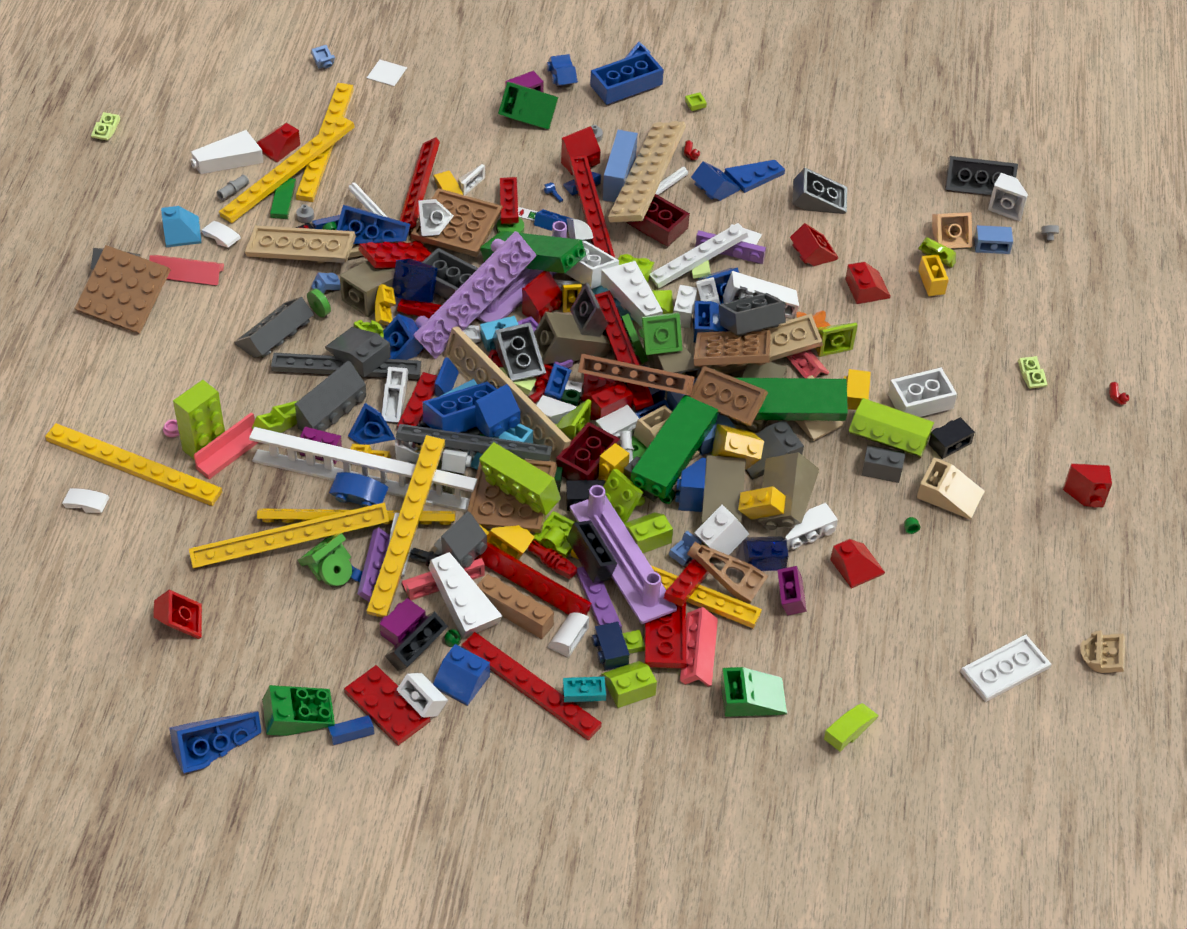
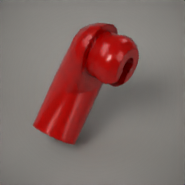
(692, 154)
(539, 391)
(1114, 393)

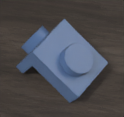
(322, 57)
(326, 281)
(680, 550)

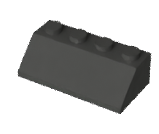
(976, 174)
(275, 328)
(331, 399)

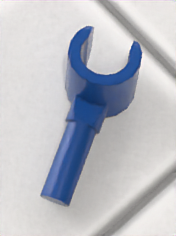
(550, 188)
(356, 574)

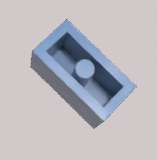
(993, 239)

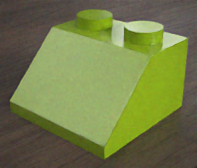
(650, 531)
(630, 683)

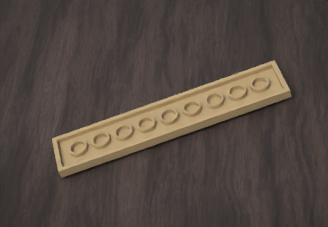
(647, 172)
(476, 365)

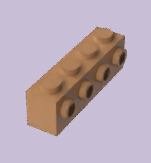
(518, 607)

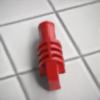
(553, 560)

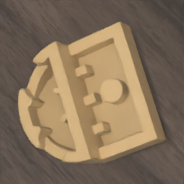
(1104, 652)

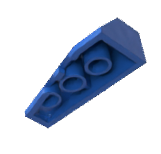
(372, 226)
(206, 740)

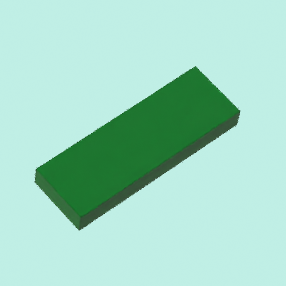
(283, 199)

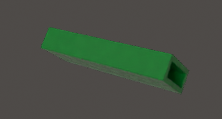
(551, 252)
(802, 399)
(674, 446)

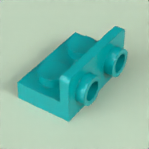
(584, 689)

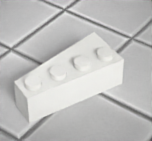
(744, 286)
(631, 290)
(463, 598)

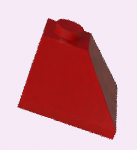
(280, 142)
(855, 562)
(179, 613)

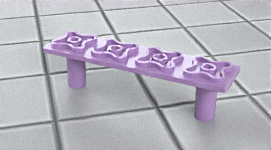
(475, 294)
(511, 296)
(633, 572)

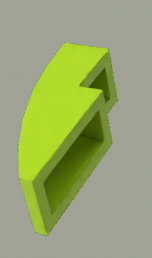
(279, 419)
(850, 726)

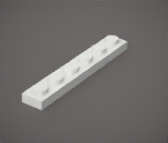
(698, 255)

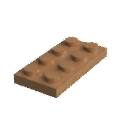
(729, 395)

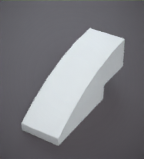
(394, 394)

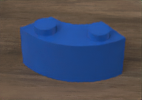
(562, 70)
(358, 489)

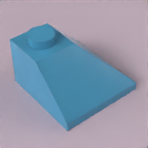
(180, 227)

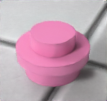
(171, 428)

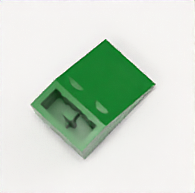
(528, 105)
(751, 693)
(296, 710)

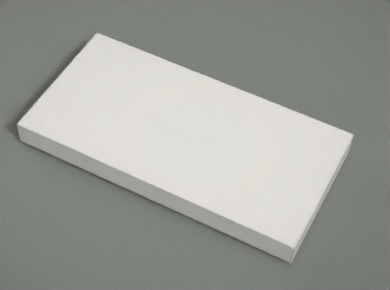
(1005, 668)

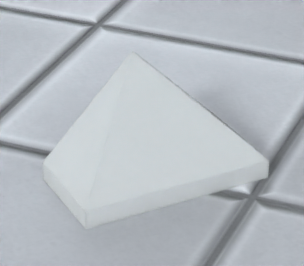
(472, 179)

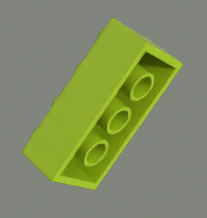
(198, 417)
(519, 479)

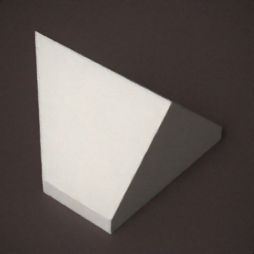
(433, 217)
(405, 452)

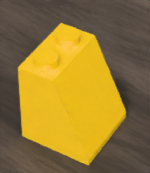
(737, 444)

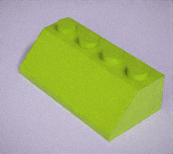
(891, 427)

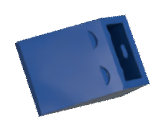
(706, 318)

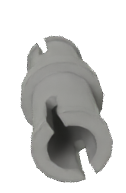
(232, 187)

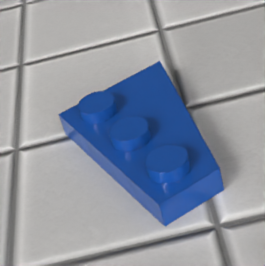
(754, 174)

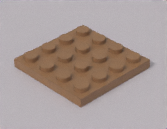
(468, 227)
(122, 289)
(728, 348)
(496, 509)

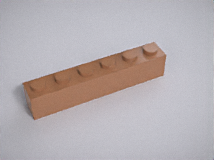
(636, 374)

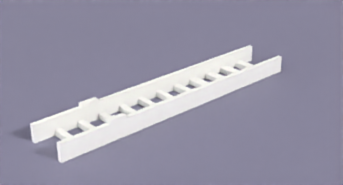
(366, 460)

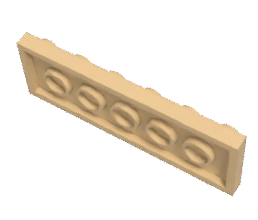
(300, 244)
(787, 339)

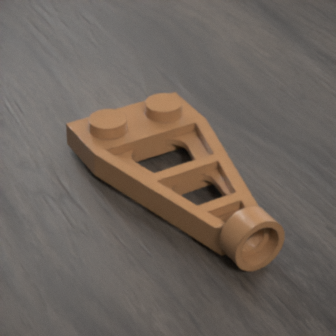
(748, 586)

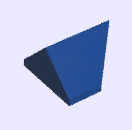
(370, 427)

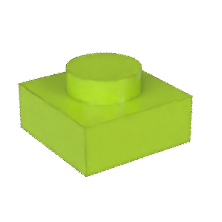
(695, 101)
(634, 641)

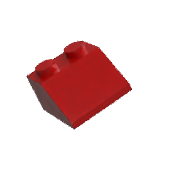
(580, 144)
(812, 246)
(865, 283)
(541, 296)
(608, 398)
(1088, 484)

